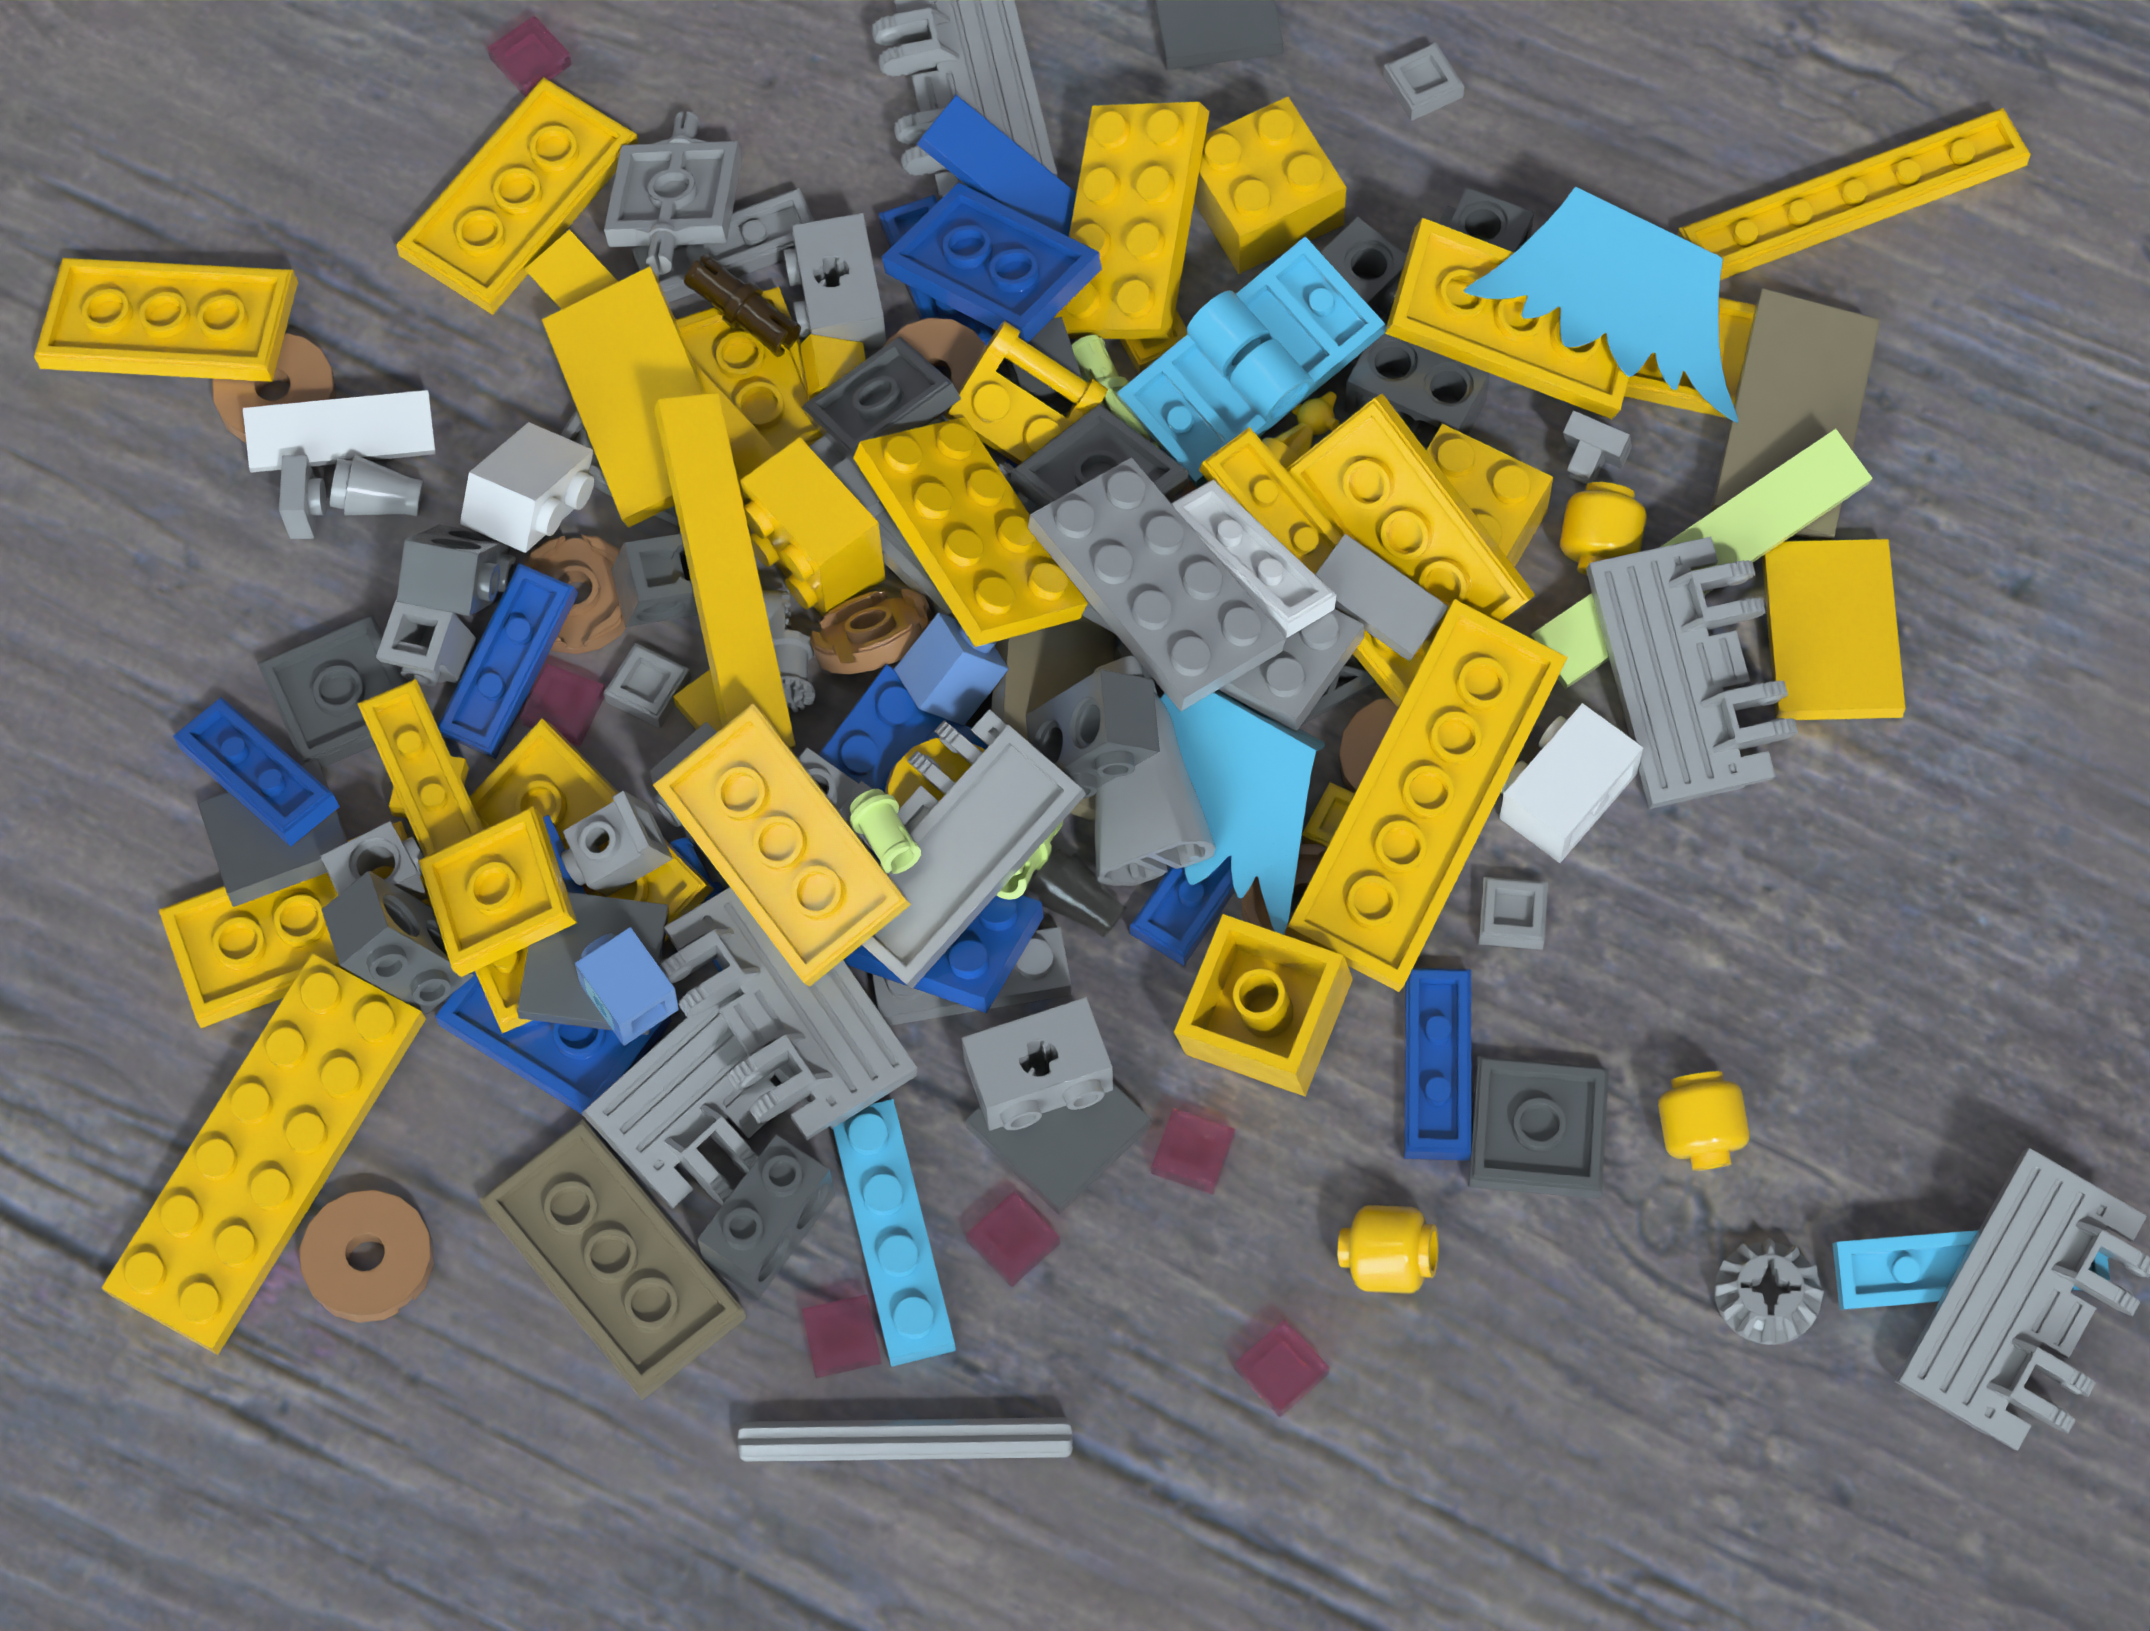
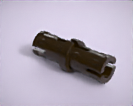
(742, 305)

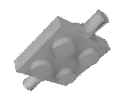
(673, 193)

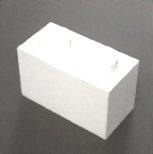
(527, 487)
(1569, 781)

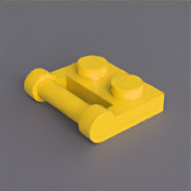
(1007, 414)

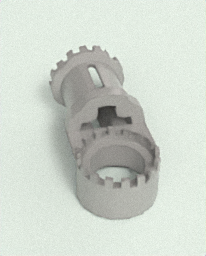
(791, 649)

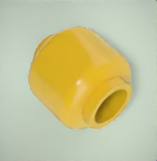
(1602, 524)
(1703, 1119)
(1389, 1249)

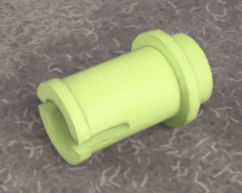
(877, 819)

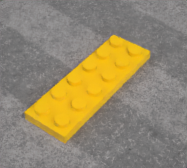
(1426, 795)
(264, 1154)

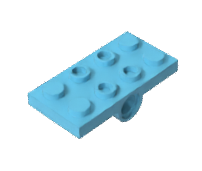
(1251, 357)

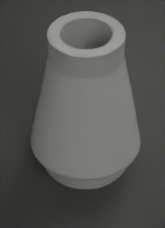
(372, 489)

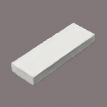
(340, 428)
(1256, 559)

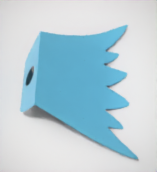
(1622, 281)
(1252, 793)

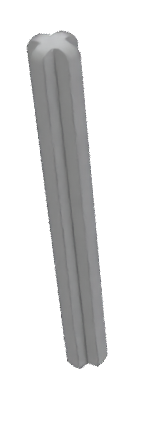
(905, 1439)

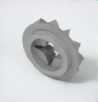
(1746, 1311)

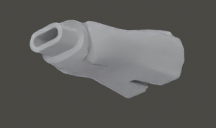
(1151, 813)

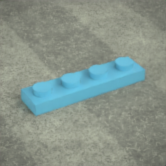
(893, 1235)
(1906, 1268)

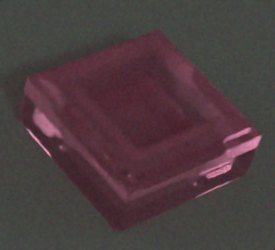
(529, 55)
(565, 702)
(1193, 1151)
(1012, 1239)
(841, 1336)
(1281, 1368)

